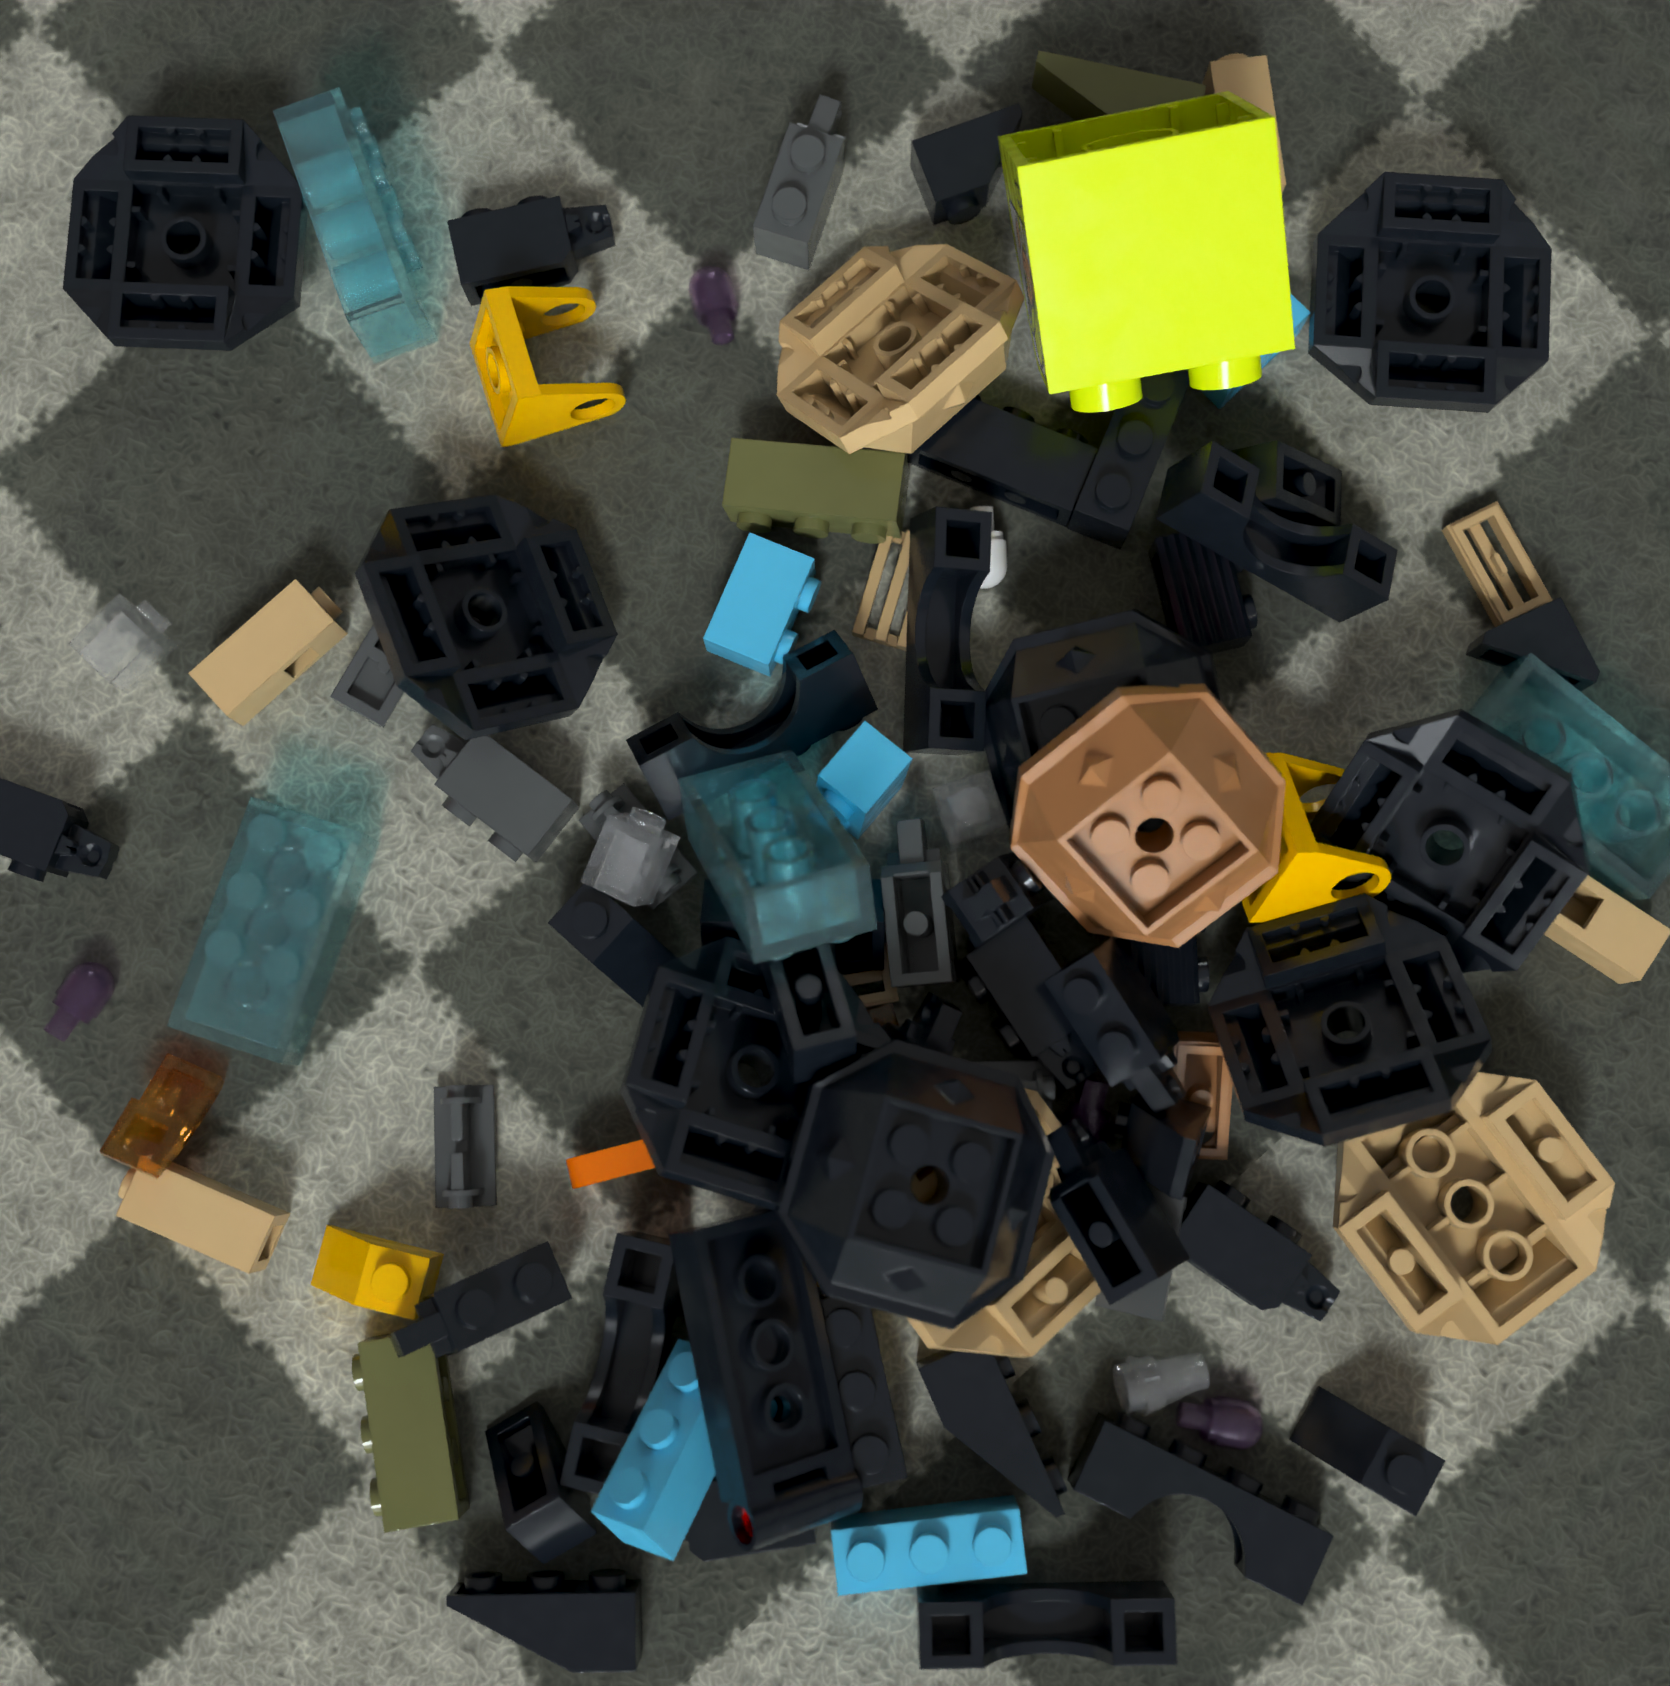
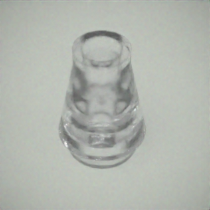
(1156, 1381)

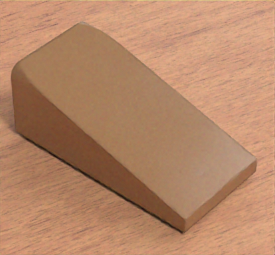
(1206, 1083)

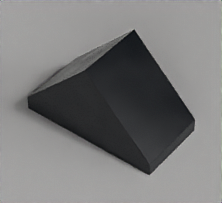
(1548, 635)

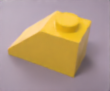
(375, 1271)

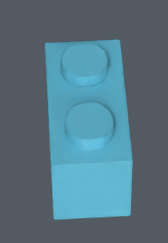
(762, 604)
(863, 778)

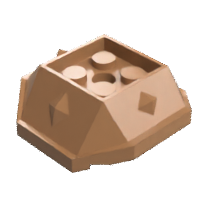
(1137, 760)

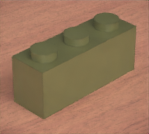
(816, 489)
(411, 1435)

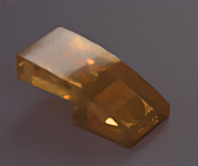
(164, 1118)

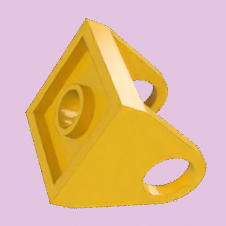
(515, 399)
(1307, 867)

